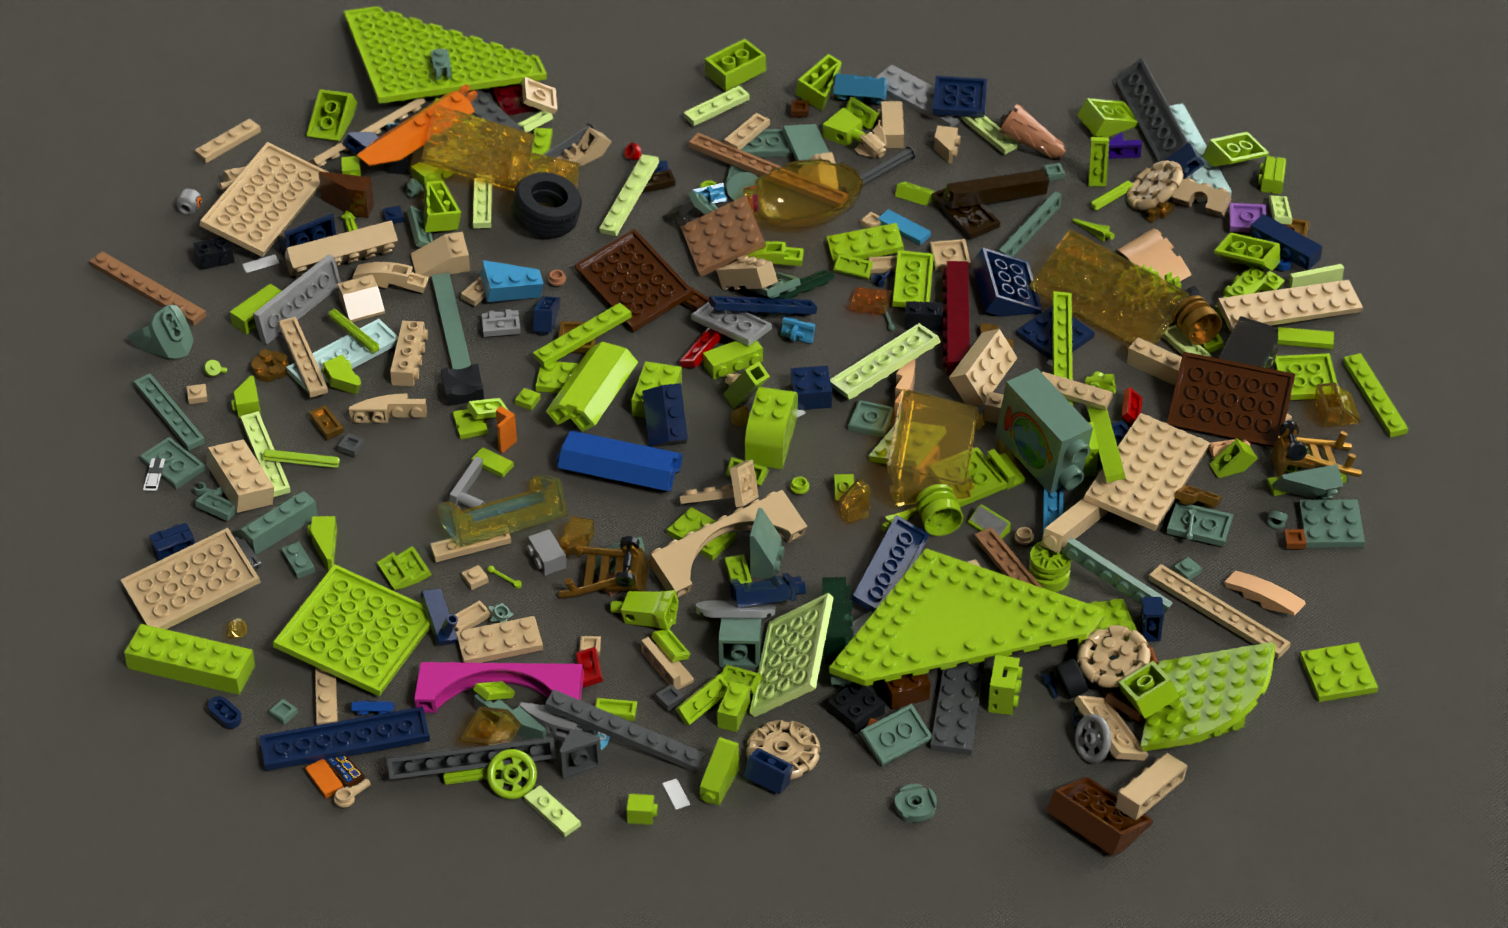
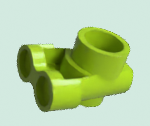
(1102, 381)

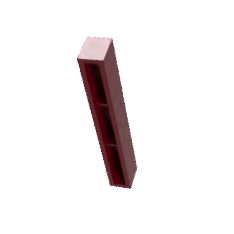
(956, 313)

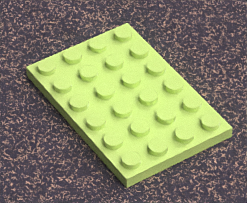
(792, 655)

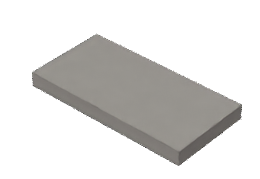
(738, 326)

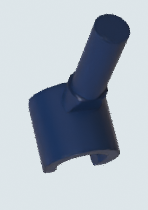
(880, 278)
(1049, 681)

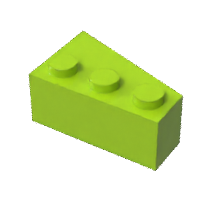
(819, 82)

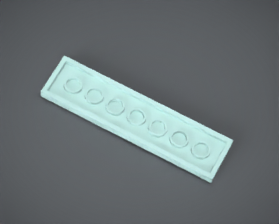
(1207, 173)

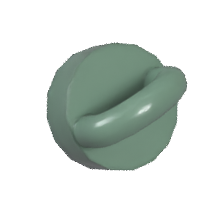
(414, 186)
(1273, 514)

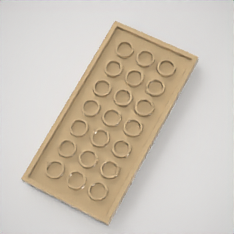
(263, 199)
(1155, 465)

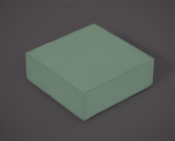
(1054, 171)
(283, 711)

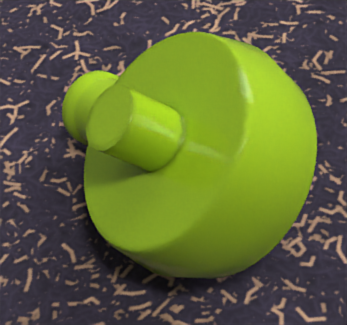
(213, 368)

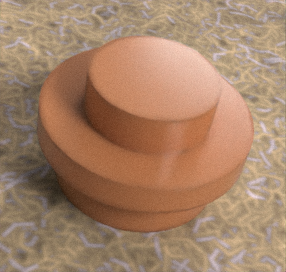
(557, 278)

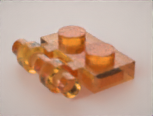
(871, 300)

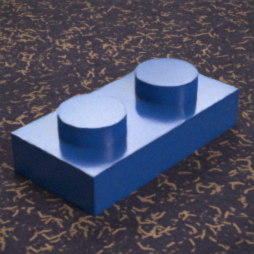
(381, 707)

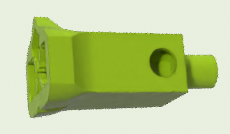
(648, 608)

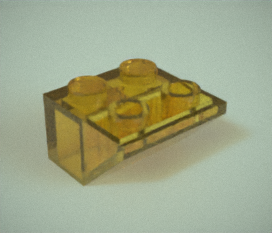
(1335, 405)

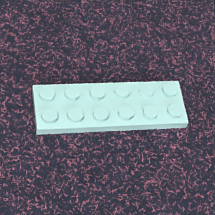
(351, 349)

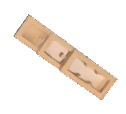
(904, 380)
(1268, 594)

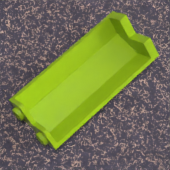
(592, 385)

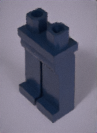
(766, 591)

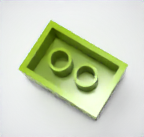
(735, 64)
(653, 376)

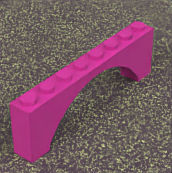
(444, 680)

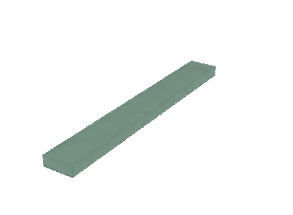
(451, 321)

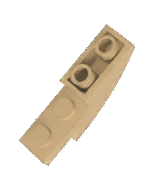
(392, 273)
(385, 407)

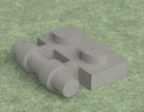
(501, 323)

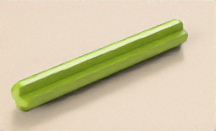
(353, 330)
(301, 458)
(474, 774)

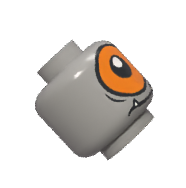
(189, 201)

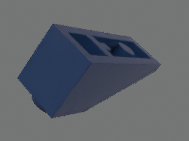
(546, 314)

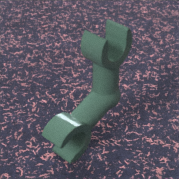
(199, 492)

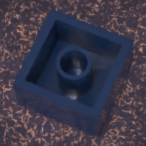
(812, 387)

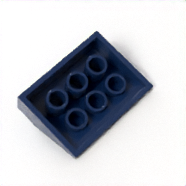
(1005, 284)

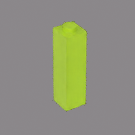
(746, 385)

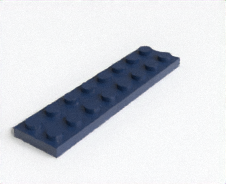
(344, 738)

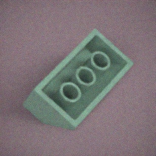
(277, 522)

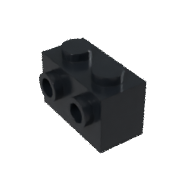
(213, 253)
(926, 313)

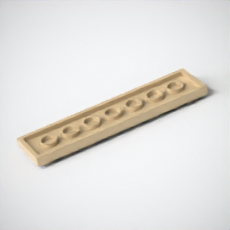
(1292, 304)

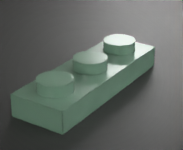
(416, 220)

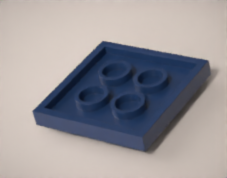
(960, 96)
(1039, 333)

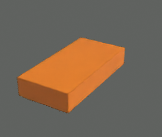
(324, 778)

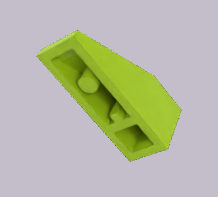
(323, 534)

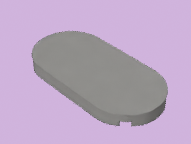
(728, 609)

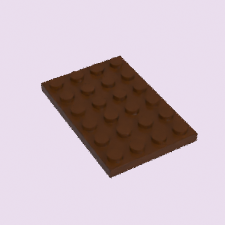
(636, 277)
(1230, 399)

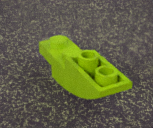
(779, 254)

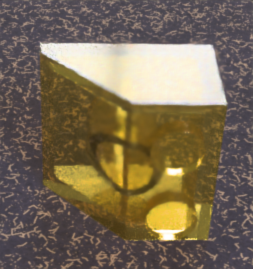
(491, 727)

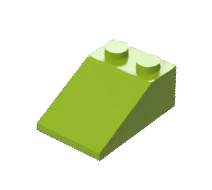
(331, 115)
(1106, 117)

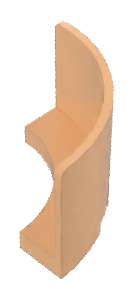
(1155, 253)

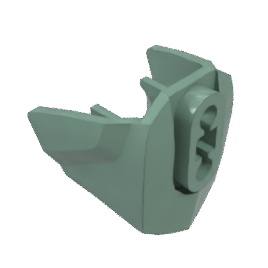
(165, 335)

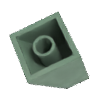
(740, 642)

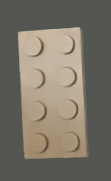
(499, 640)
(1123, 742)

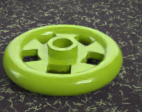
(497, 764)

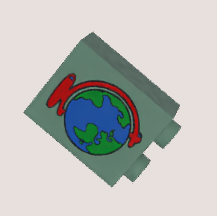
(1044, 431)

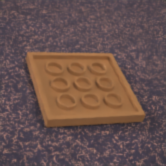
(723, 236)

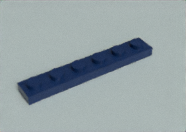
(767, 305)

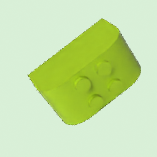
(771, 427)

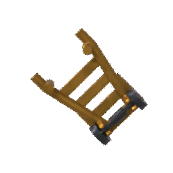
(1293, 451)
(627, 557)

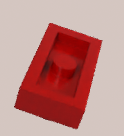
(1131, 405)
(591, 666)

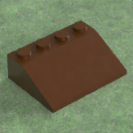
(1093, 814)

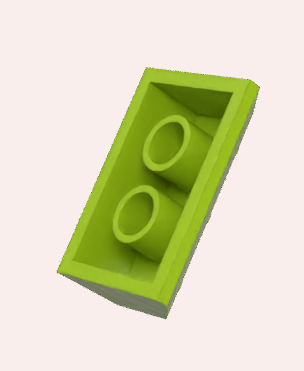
(1233, 149)
(1249, 251)

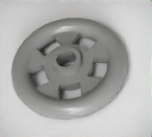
(1093, 738)

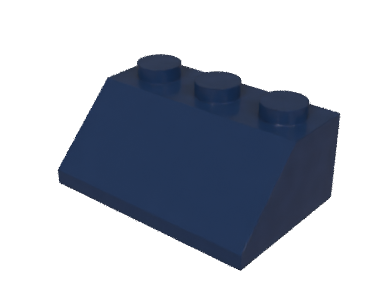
(308, 232)
(665, 415)

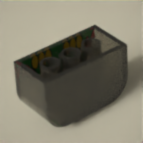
(1252, 344)

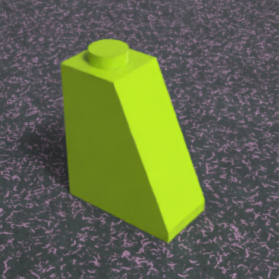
(720, 771)

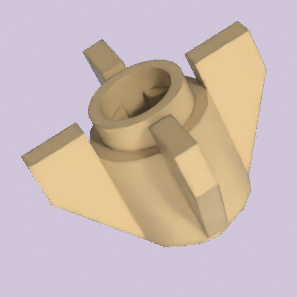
(873, 144)

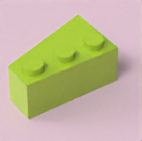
(439, 208)

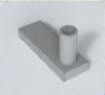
(459, 493)

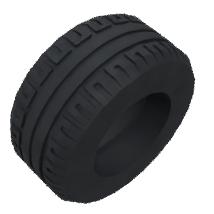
(544, 220)

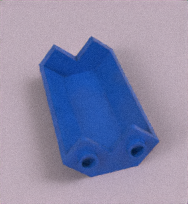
(619, 460)

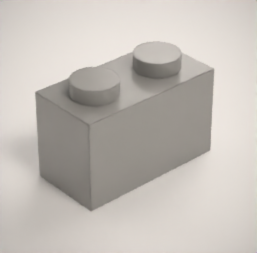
(546, 552)

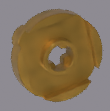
(266, 358)

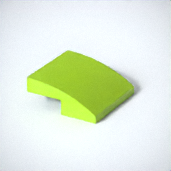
(404, 568)

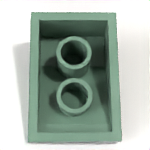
(1312, 483)
(765, 547)

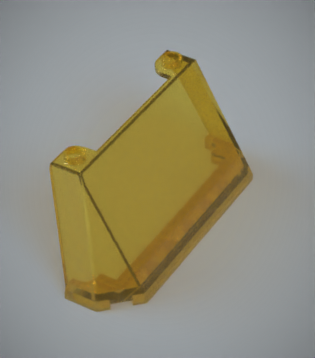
(931, 446)

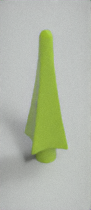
(1100, 231)
(905, 515)

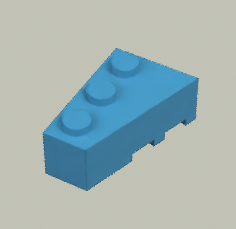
(510, 281)

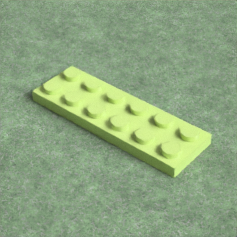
(884, 361)

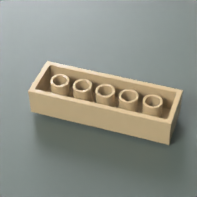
(344, 247)

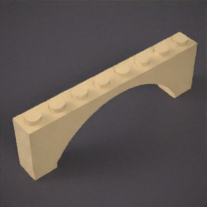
(675, 560)

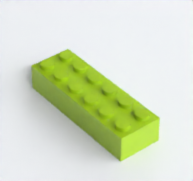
(189, 659)

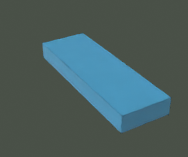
(906, 227)

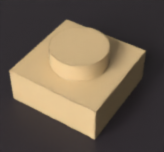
(197, 394)
(475, 577)

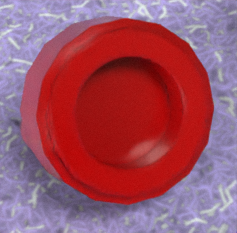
(633, 151)

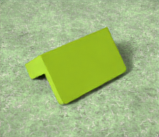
(1006, 468)

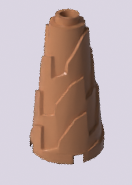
(1026, 130)

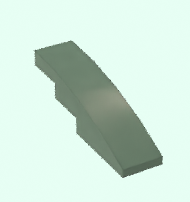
(529, 726)

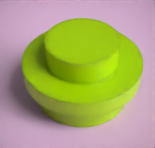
(799, 485)

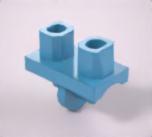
(713, 193)
(797, 330)

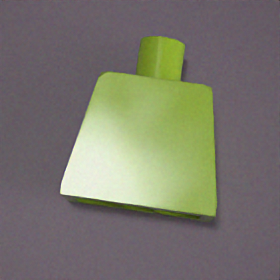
(843, 128)

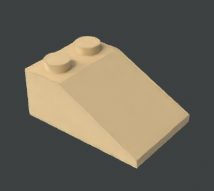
(442, 256)

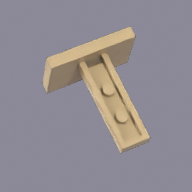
(742, 488)

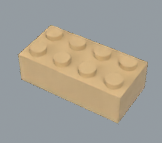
(983, 367)
(240, 475)

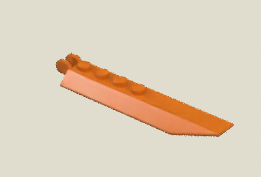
(412, 132)

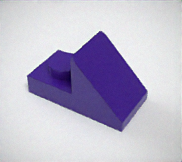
(1124, 148)

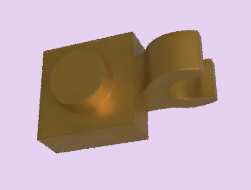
(1161, 210)

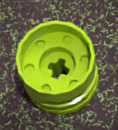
(939, 510)
(1049, 568)

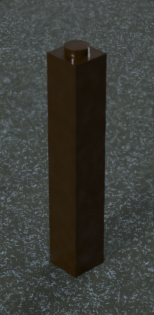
(996, 188)

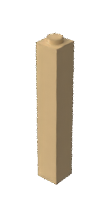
(1071, 524)

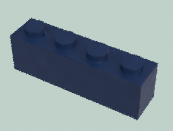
(1292, 244)

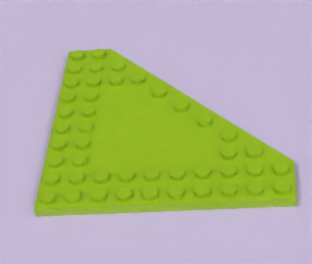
(400, 61)
(955, 615)

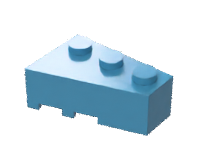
(860, 88)

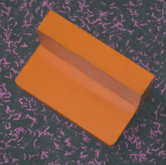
(505, 429)

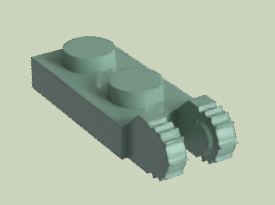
(441, 62)

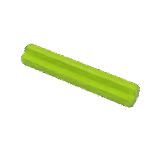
(1111, 195)

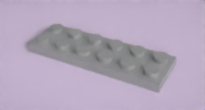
(914, 94)
(297, 298)

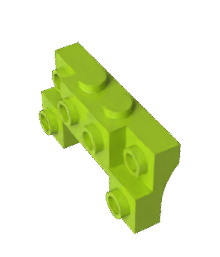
(1252, 282)

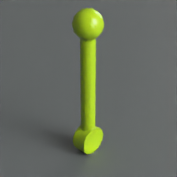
(517, 584)

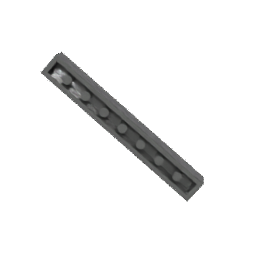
(466, 757)

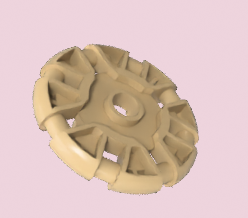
(1155, 185)
(1112, 646)
(793, 741)

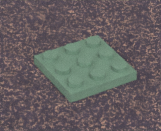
(1331, 523)

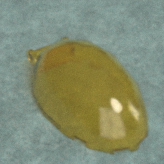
(805, 193)

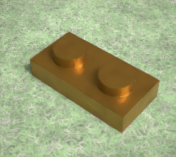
(326, 422)

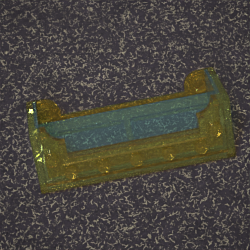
(506, 515)

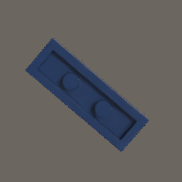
(439, 618)

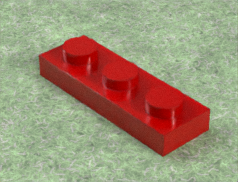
(704, 343)

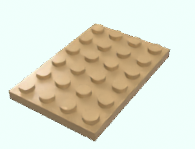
(190, 580)

